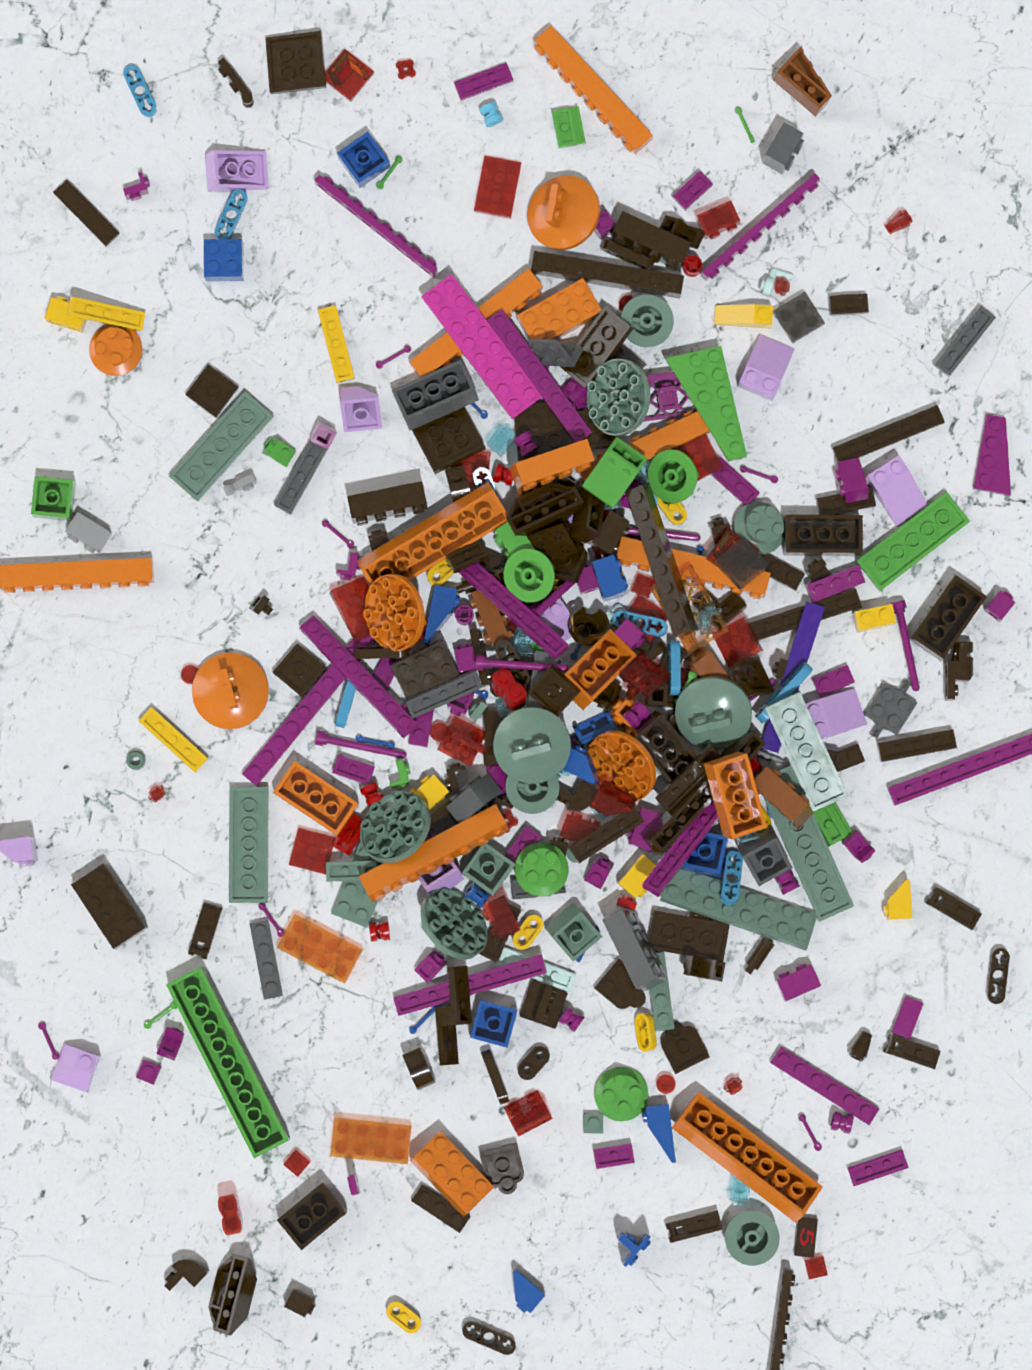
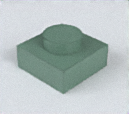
(477, 711)
(593, 1123)

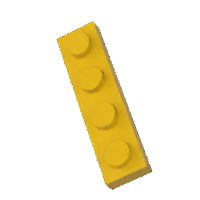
(106, 313)
(336, 344)
(173, 740)

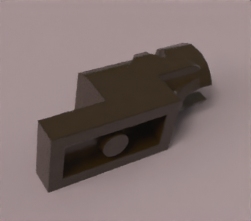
(958, 670)

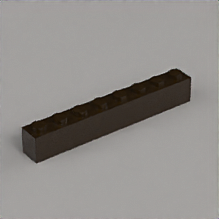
(607, 274)
(661, 561)
(673, 823)

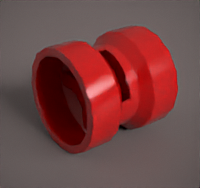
(690, 263)
(498, 476)
(373, 798)
(384, 931)

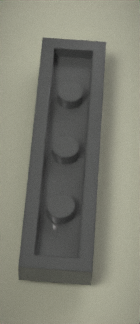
(964, 341)
(300, 477)
(443, 693)
(266, 959)

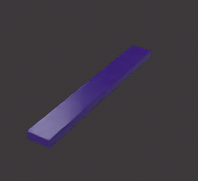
(799, 653)

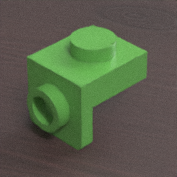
(278, 451)
(403, 770)

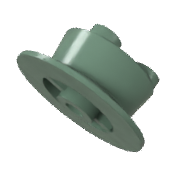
(650, 319)
(760, 526)
(532, 797)
(752, 1238)

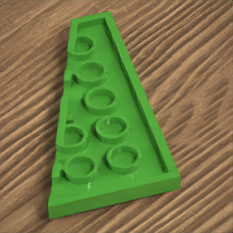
(709, 389)

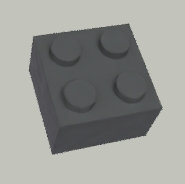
(781, 151)
(473, 798)
(764, 857)

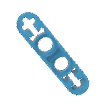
(785, 689)

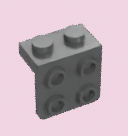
(554, 353)

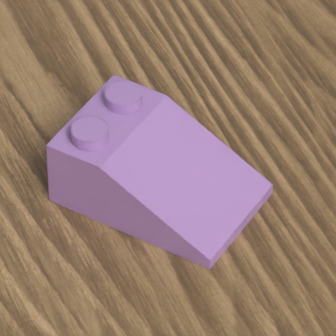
(236, 170)
(766, 367)
(897, 490)
(837, 713)
(444, 877)

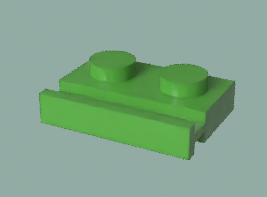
(568, 127)
(832, 823)

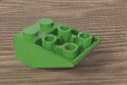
(614, 472)

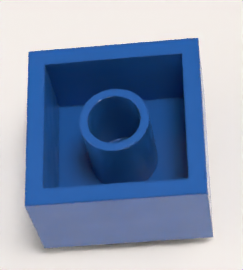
(363, 159)
(223, 260)
(609, 578)
(708, 856)
(493, 1023)

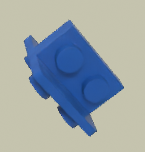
(629, 1241)

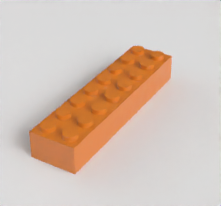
(437, 536)
(747, 1157)

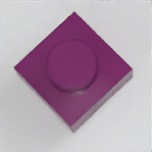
(148, 1072)

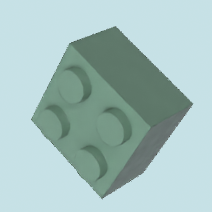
(488, 869)

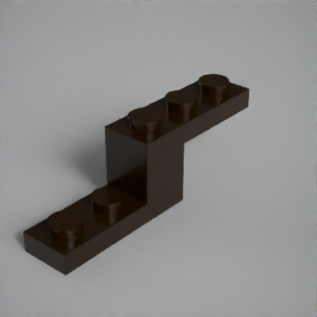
(457, 1014)

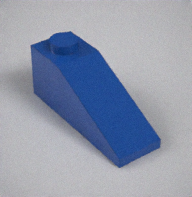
(441, 609)
(659, 1123)

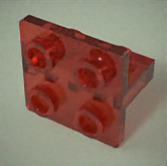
(643, 676)
(462, 741)
(528, 1113)

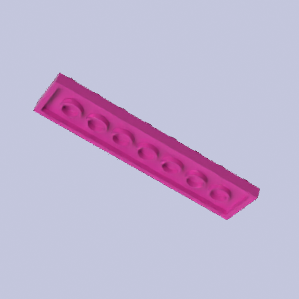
(481, 346)

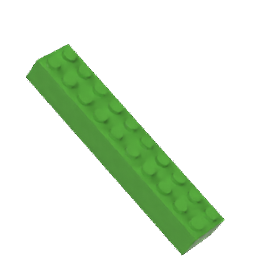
(228, 1062)

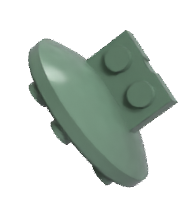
(618, 397)
(713, 712)
(532, 745)
(395, 827)
(454, 924)

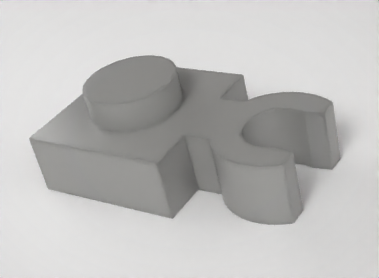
(245, 484)

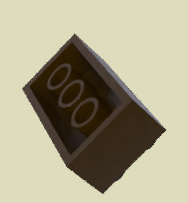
(651, 241)
(387, 502)
(823, 535)
(948, 618)
(665, 746)
(109, 906)

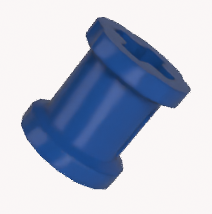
(476, 895)

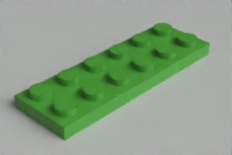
(913, 541)

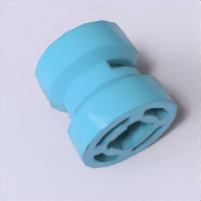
(491, 114)

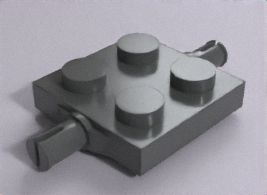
(890, 709)

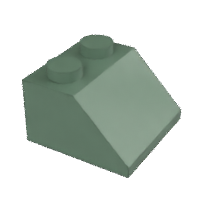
(573, 932)

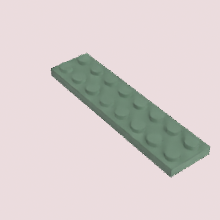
(812, 859)
(750, 912)

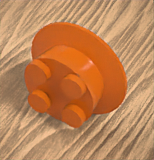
(115, 350)

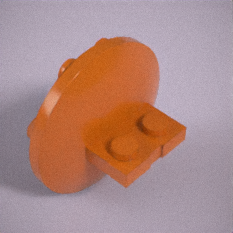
(563, 212)
(396, 611)
(230, 691)
(623, 763)

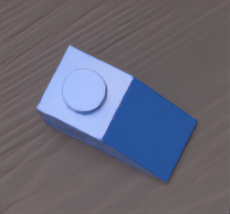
(581, 765)
(526, 1293)

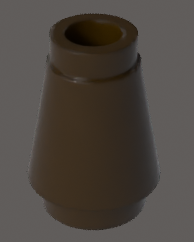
(860, 1047)

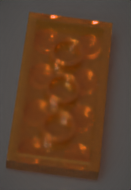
(319, 948)
(371, 1140)

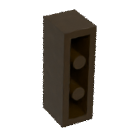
(588, 518)

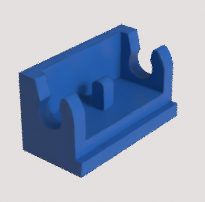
(590, 729)

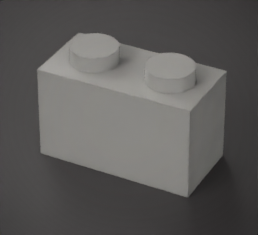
(88, 533)

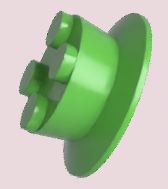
(672, 476)
(529, 575)
(541, 869)
(621, 1094)

